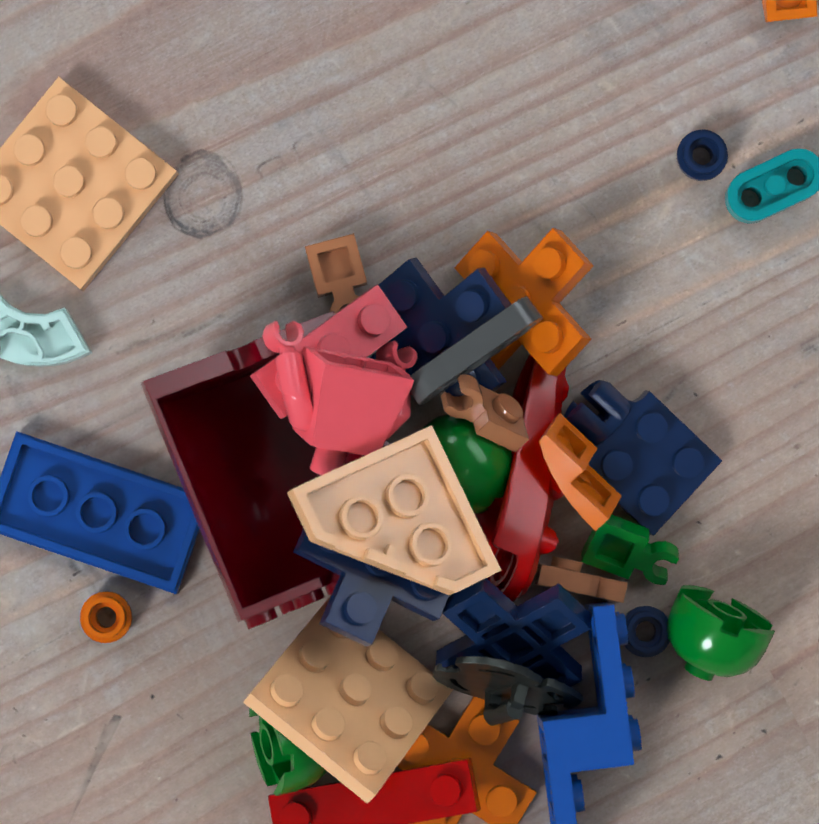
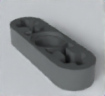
(474, 350)

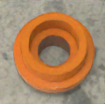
(90, 621)

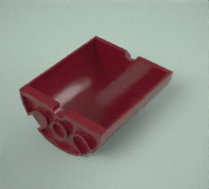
(237, 474)

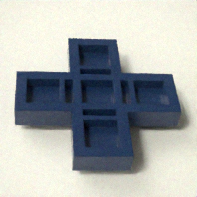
(441, 321)
(365, 593)
(518, 634)

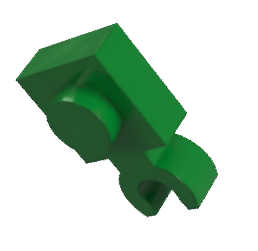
(624, 546)

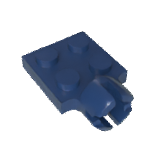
(642, 452)

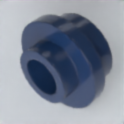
(713, 144)
(660, 638)

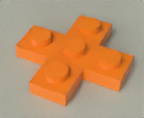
(546, 280)
(500, 794)

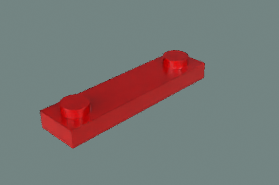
(404, 798)

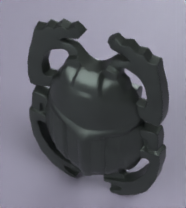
(506, 688)

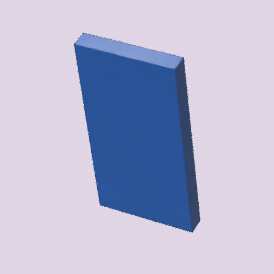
(96, 513)

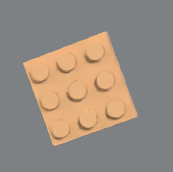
(76, 183)
(349, 703)

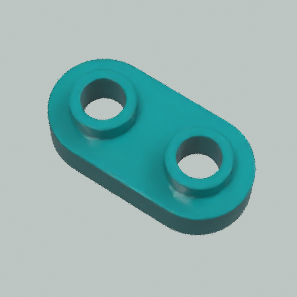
(772, 186)

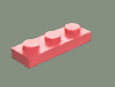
(353, 330)

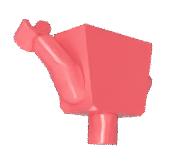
(341, 398)

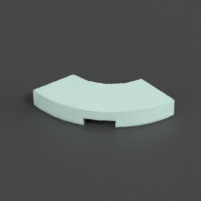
(39, 338)

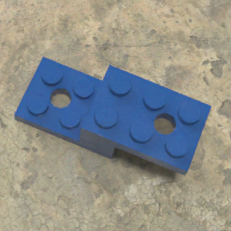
(591, 735)

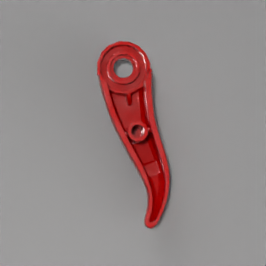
(519, 520)

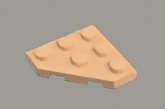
(399, 515)

